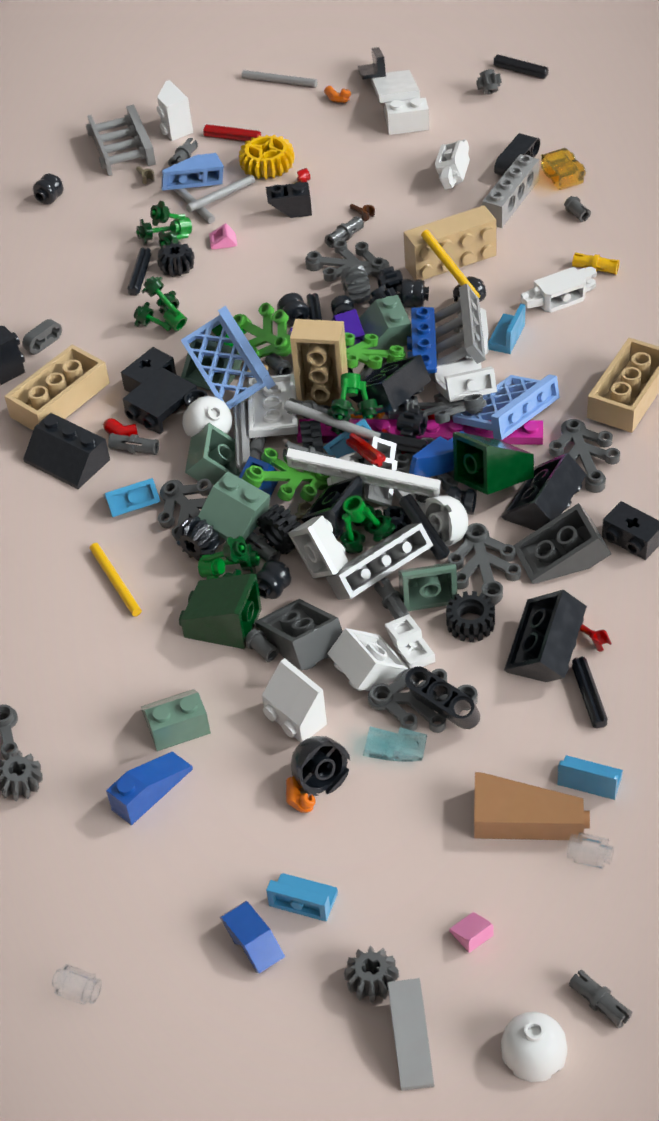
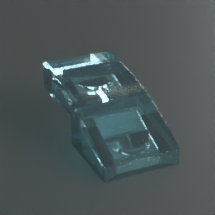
(402, 747)

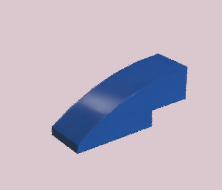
(434, 458)

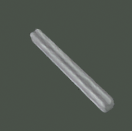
(241, 434)

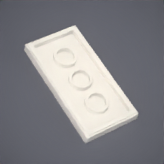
(396, 86)
(267, 409)

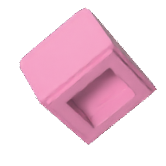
(222, 238)
(472, 931)

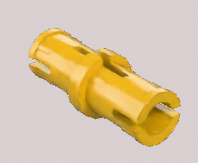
(599, 263)

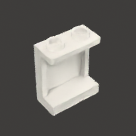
(464, 378)

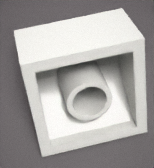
(174, 112)
(406, 116)
(319, 547)
(366, 659)
(294, 702)

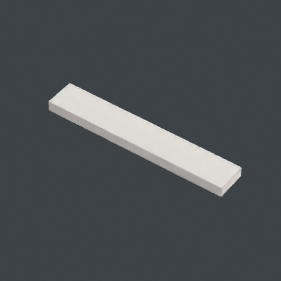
(369, 474)

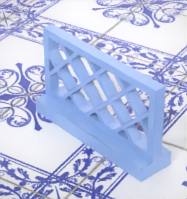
(241, 345)
(512, 405)

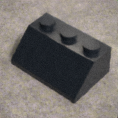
(395, 383)
(66, 451)
(546, 494)
(546, 637)

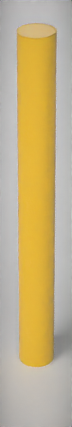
(446, 260)
(115, 579)

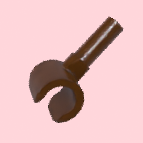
(365, 211)

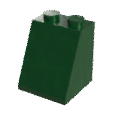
(489, 463)
(222, 610)

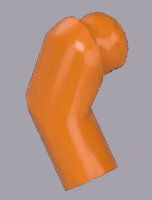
(334, 96)
(296, 799)

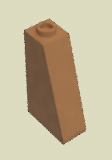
(525, 811)

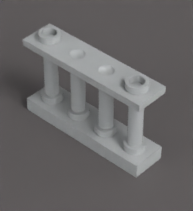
(135, 130)
(470, 333)

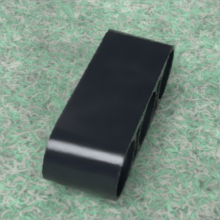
(521, 144)
(448, 708)

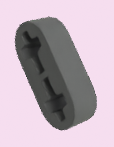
(42, 336)

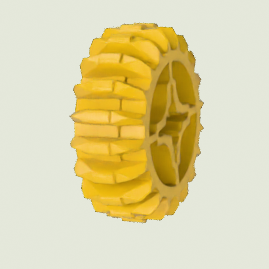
(266, 156)

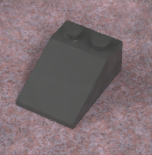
(562, 546)
(301, 633)

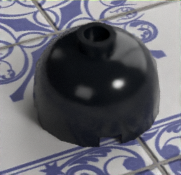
(319, 765)

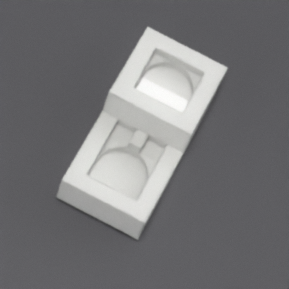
(409, 642)

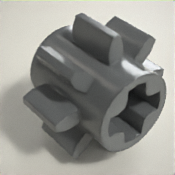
(488, 81)

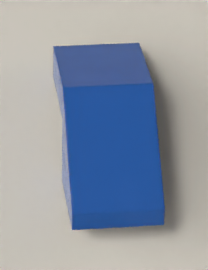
(253, 935)

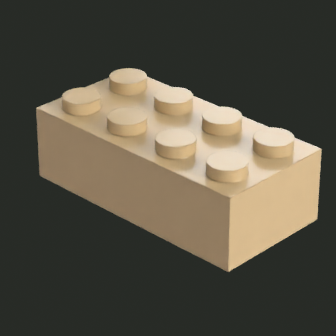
(464, 237)
(318, 359)
(626, 386)
(58, 387)

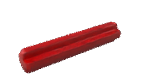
(230, 133)
(365, 450)

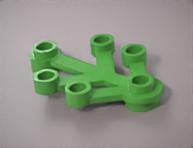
(279, 344)
(370, 357)
(256, 475)

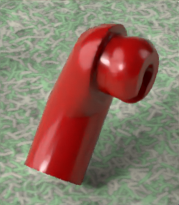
(113, 426)

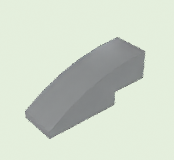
(377, 493)
(410, 1034)

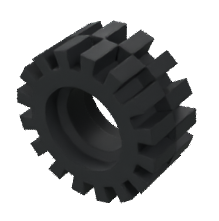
(311, 435)
(276, 525)
(470, 628)

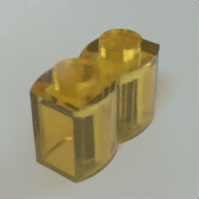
(563, 168)

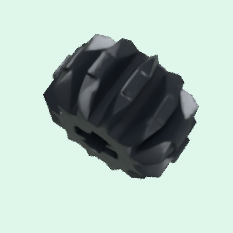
(175, 259)
(197, 538)

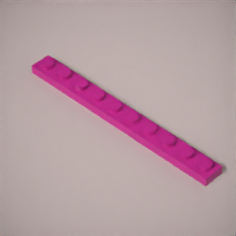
(528, 434)

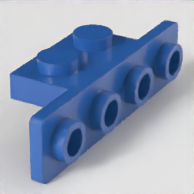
(423, 337)

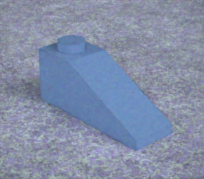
(193, 172)

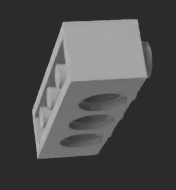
(512, 188)
(379, 561)

